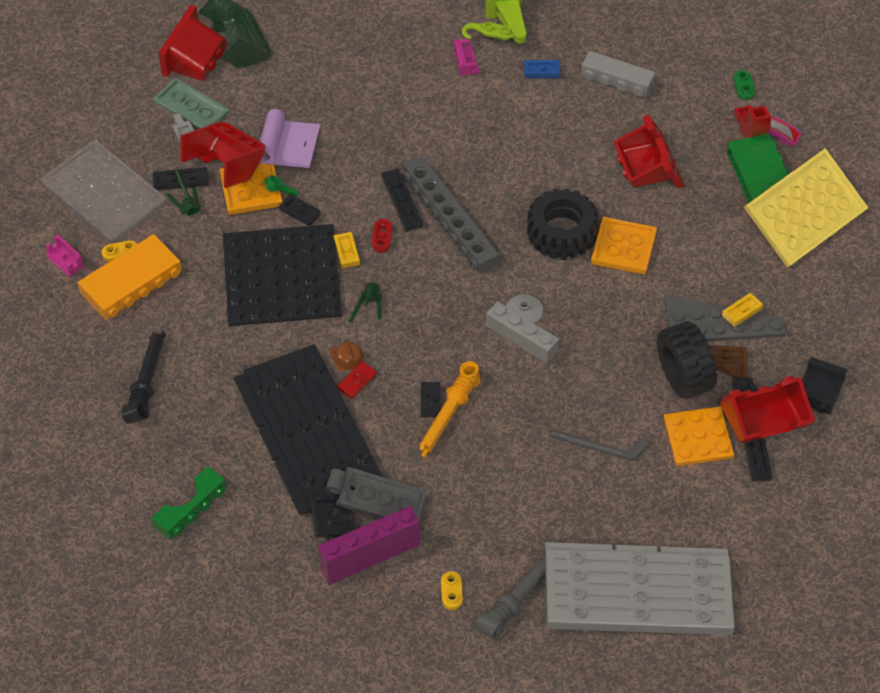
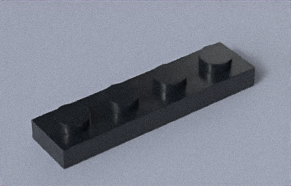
(401, 200)

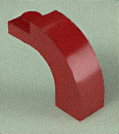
(753, 120)

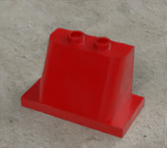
(191, 48)
(647, 156)

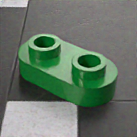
(743, 82)

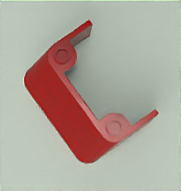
(227, 143)

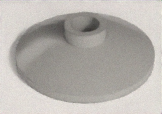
(533, 310)

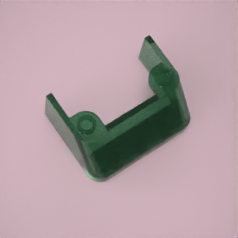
(241, 30)

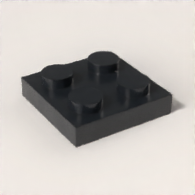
(329, 518)

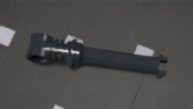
(141, 390)

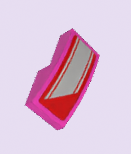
(784, 131)

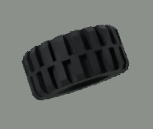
(562, 205)
(687, 360)

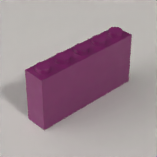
(369, 545)

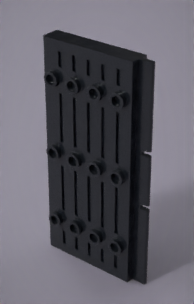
(303, 423)

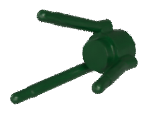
(189, 205)
(370, 294)

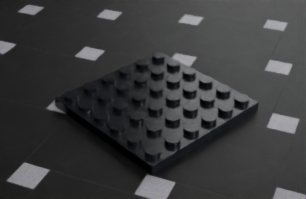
(281, 275)

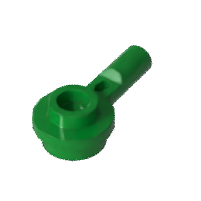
(275, 184)

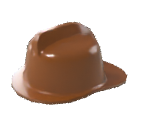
(347, 356)

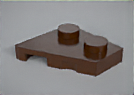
(730, 360)

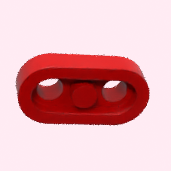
(382, 237)

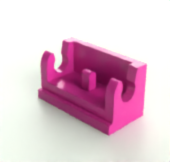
(465, 57)
(64, 256)

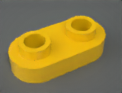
(117, 249)
(451, 589)

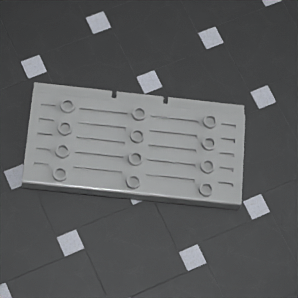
(638, 588)

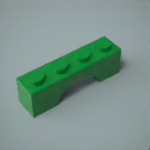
(172, 519)

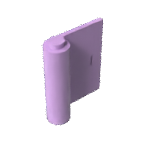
(287, 141)

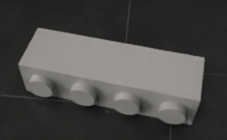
(617, 74)
(522, 332)

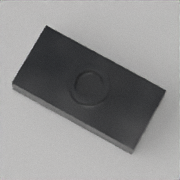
(300, 210)
(430, 399)

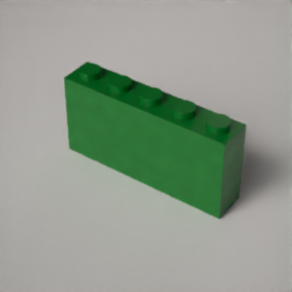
(756, 164)

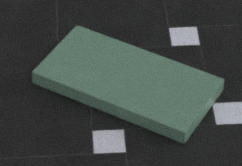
(191, 104)

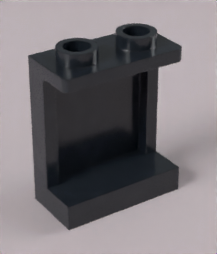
(823, 384)

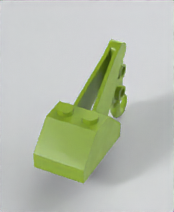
(509, 14)

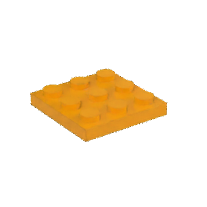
(253, 193)
(624, 245)
(698, 436)

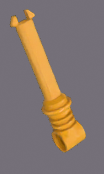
(456, 396)

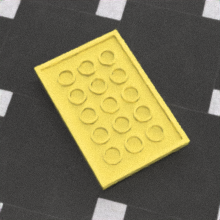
(806, 207)

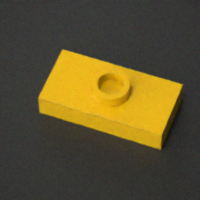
(346, 250)
(742, 309)

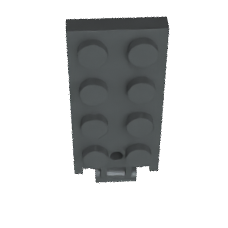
(373, 493)

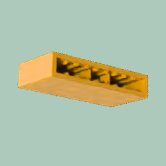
(129, 277)

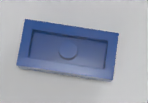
(541, 68)

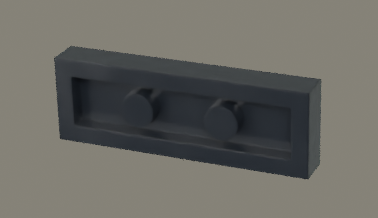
(192, 178)

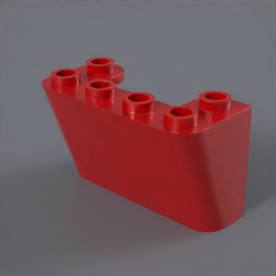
(768, 410)

